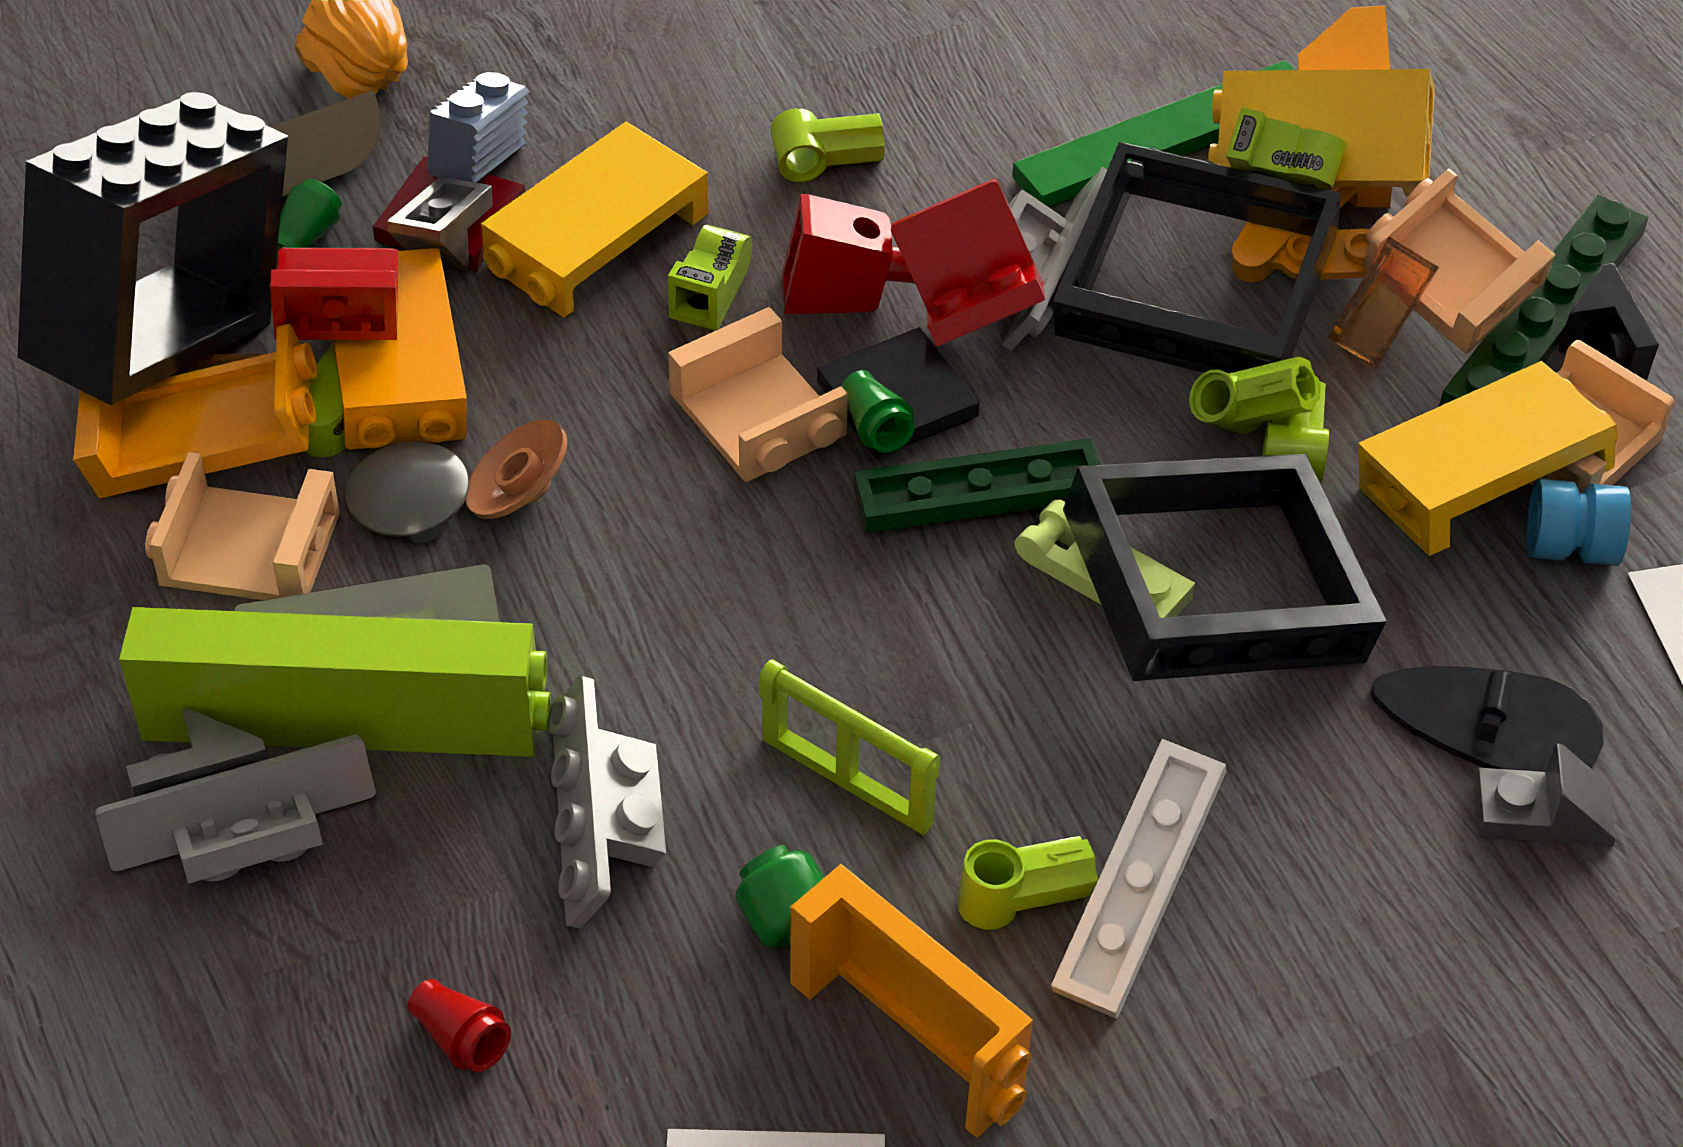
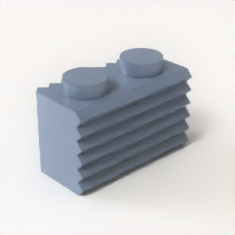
(476, 128)

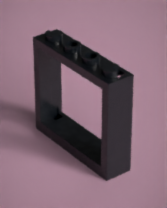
(1211, 188)
(1223, 640)

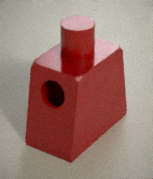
(839, 258)

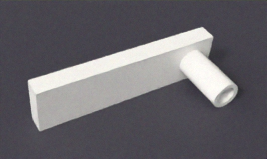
(1139, 878)

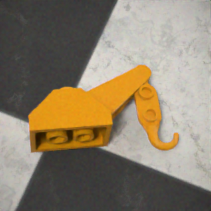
(1351, 43)

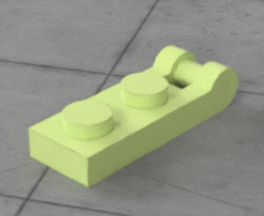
(1037, 547)

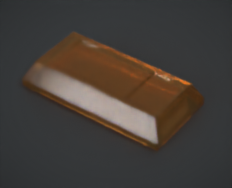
(1383, 302)

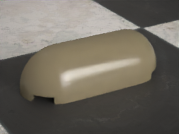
(330, 140)

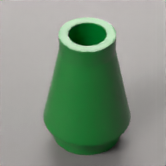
(308, 214)
(879, 414)

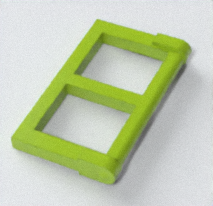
(843, 770)

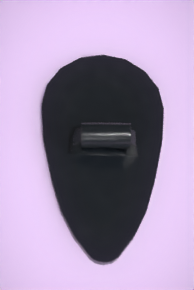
(1491, 715)

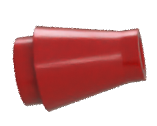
(463, 1027)

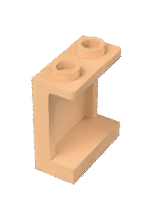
(1479, 269)
(1631, 402)

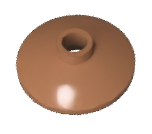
(516, 469)

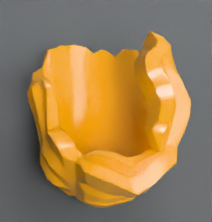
(353, 44)

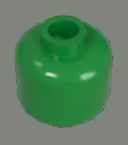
(771, 887)

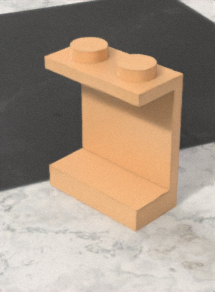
(752, 397)
(241, 539)

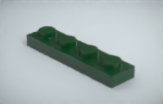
(969, 485)

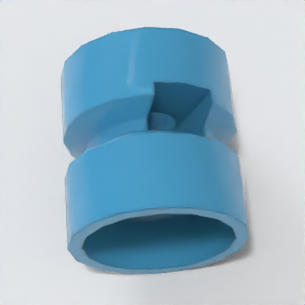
(1586, 522)

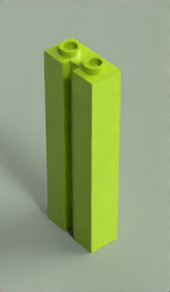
(337, 677)

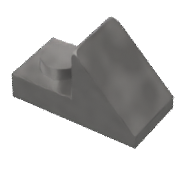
(441, 219)
(213, 751)
(1550, 806)

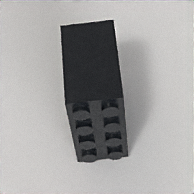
(80, 242)

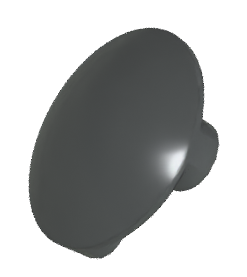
(407, 490)

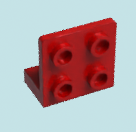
(968, 261)
(336, 293)

